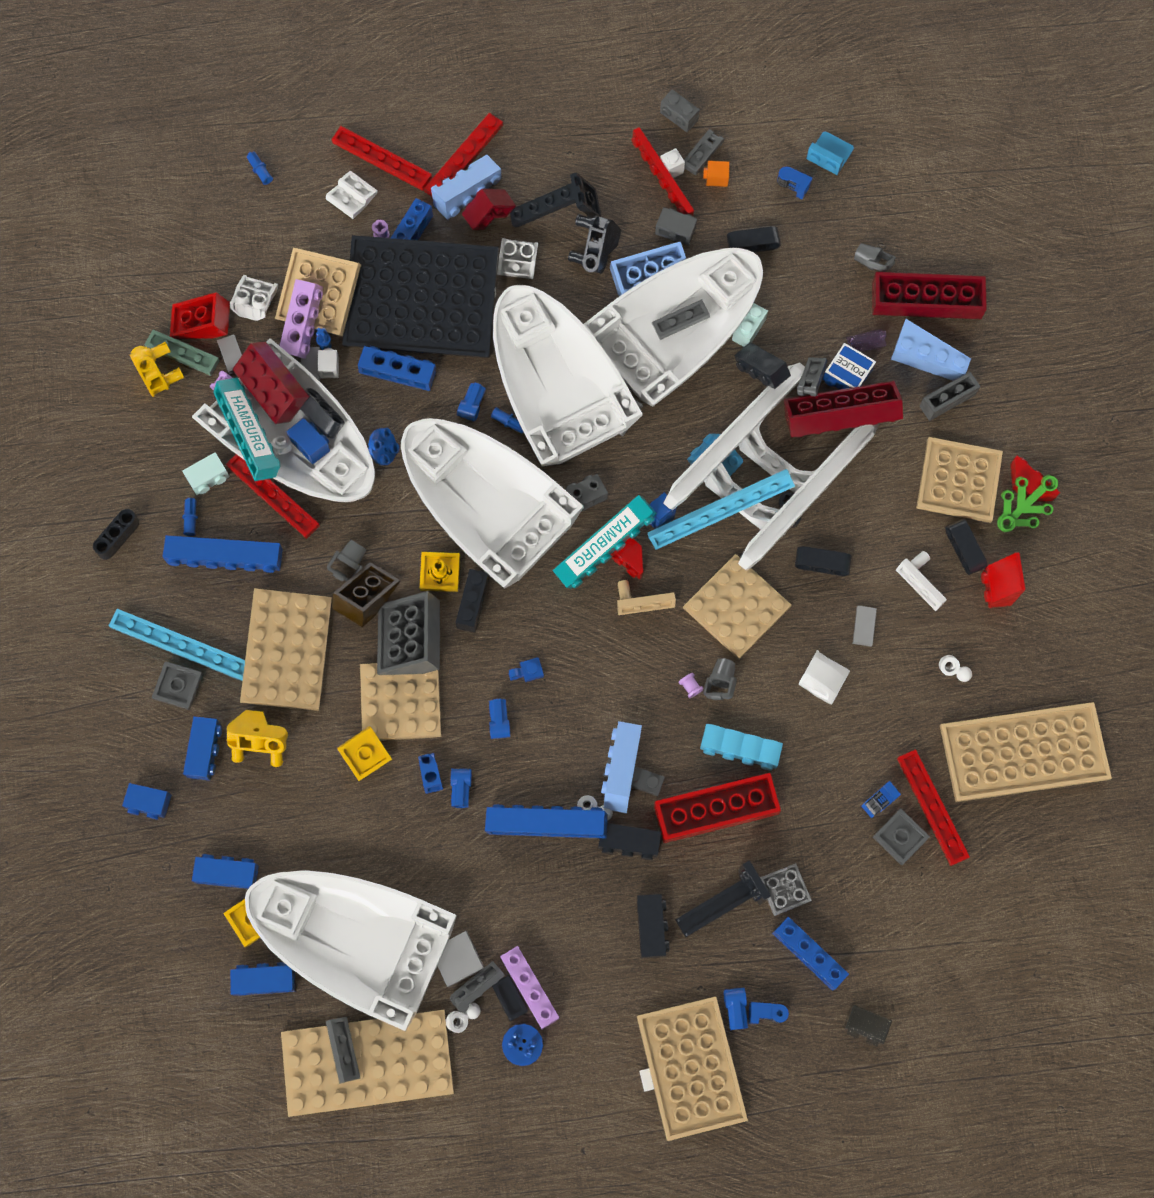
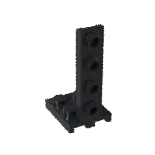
(577, 192)
(749, 887)

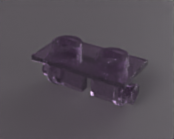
(867, 340)

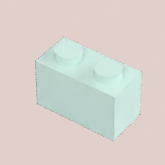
(750, 325)
(206, 474)

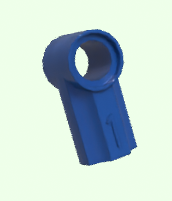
(470, 406)
(499, 724)
(460, 785)
(735, 1003)

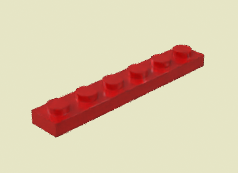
(467, 151)
(381, 158)
(658, 168)
(275, 498)
(933, 808)

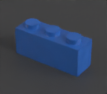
(202, 748)
(225, 871)
(262, 979)

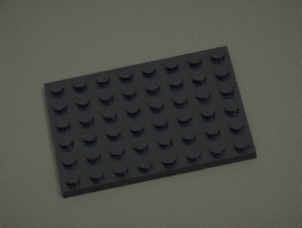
(422, 296)

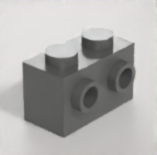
(679, 110)
(676, 226)
(589, 491)

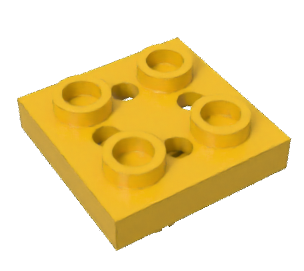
(439, 564)

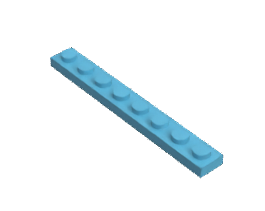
(721, 509)
(178, 644)

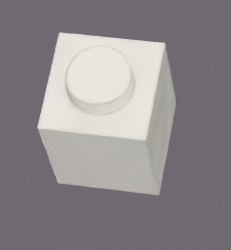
(673, 162)
(328, 363)

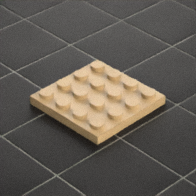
(338, 282)
(959, 479)
(737, 607)
(400, 704)

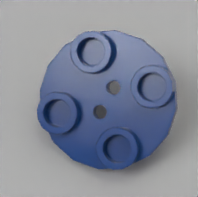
(383, 446)
(531, 1049)

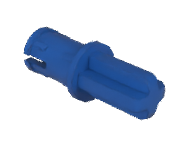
(259, 167)
(323, 338)
(506, 419)
(190, 517)

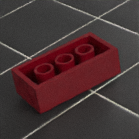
(270, 382)

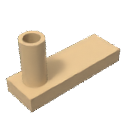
(630, 605)

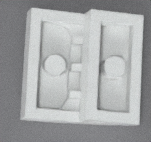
(351, 194)

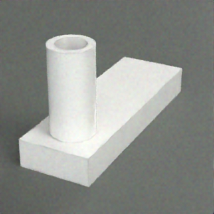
(923, 587)

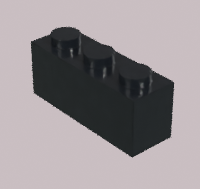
(762, 365)
(472, 600)
(630, 841)
(652, 926)

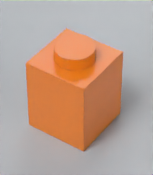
(716, 173)

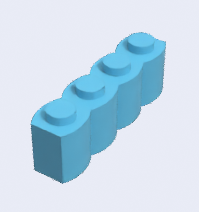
(741, 746)

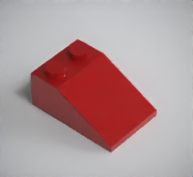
(200, 318)
(1003, 581)

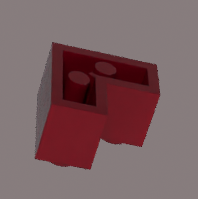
(487, 206)

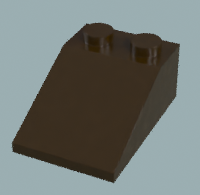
(364, 594)

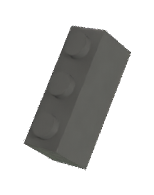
(949, 396)

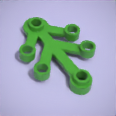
(1025, 505)

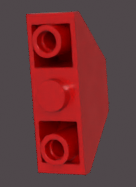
(1021, 467)
(631, 558)

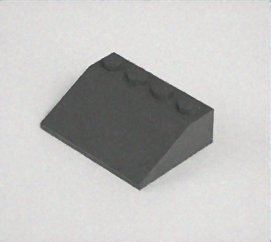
(409, 635)

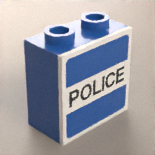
(848, 369)

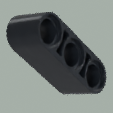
(755, 239)
(322, 414)
(114, 543)
(966, 547)
(823, 561)

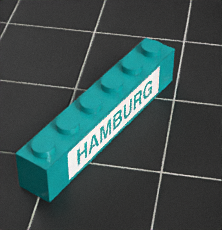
(246, 429)
(604, 542)

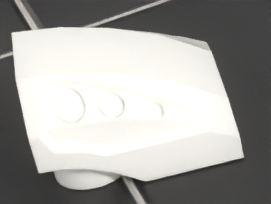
(517, 258)
(252, 298)
(824, 677)

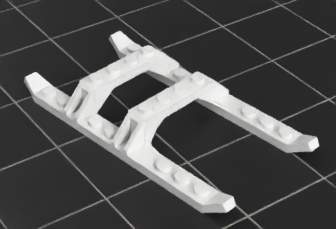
(746, 434)

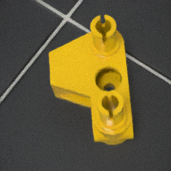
(144, 361)
(252, 729)

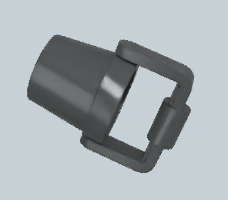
(871, 256)
(351, 555)
(721, 677)

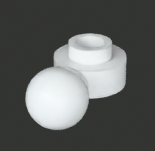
(281, 445)
(963, 673)
(590, 799)
(462, 1018)

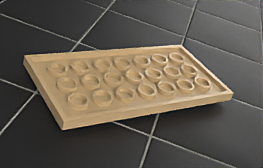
(1025, 752)
(390, 1062)

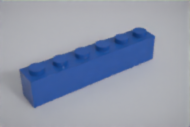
(222, 553)
(546, 822)

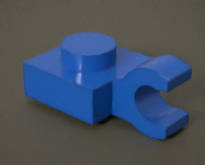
(529, 670)

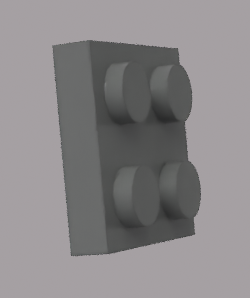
(177, 685)
(901, 837)

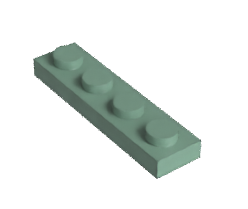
(184, 353)

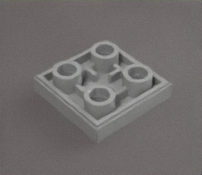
(786, 889)
(459, 959)

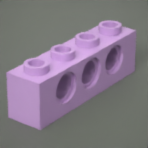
(298, 309)
(529, 987)

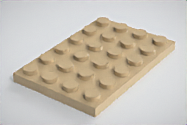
(286, 650)
(691, 1068)

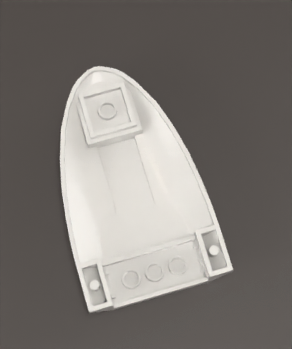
(655, 367)
(557, 377)
(338, 476)
(487, 496)
(352, 938)

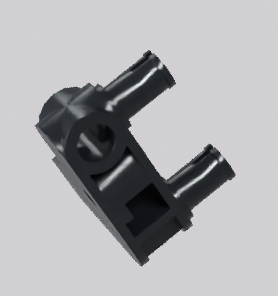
(605, 240)

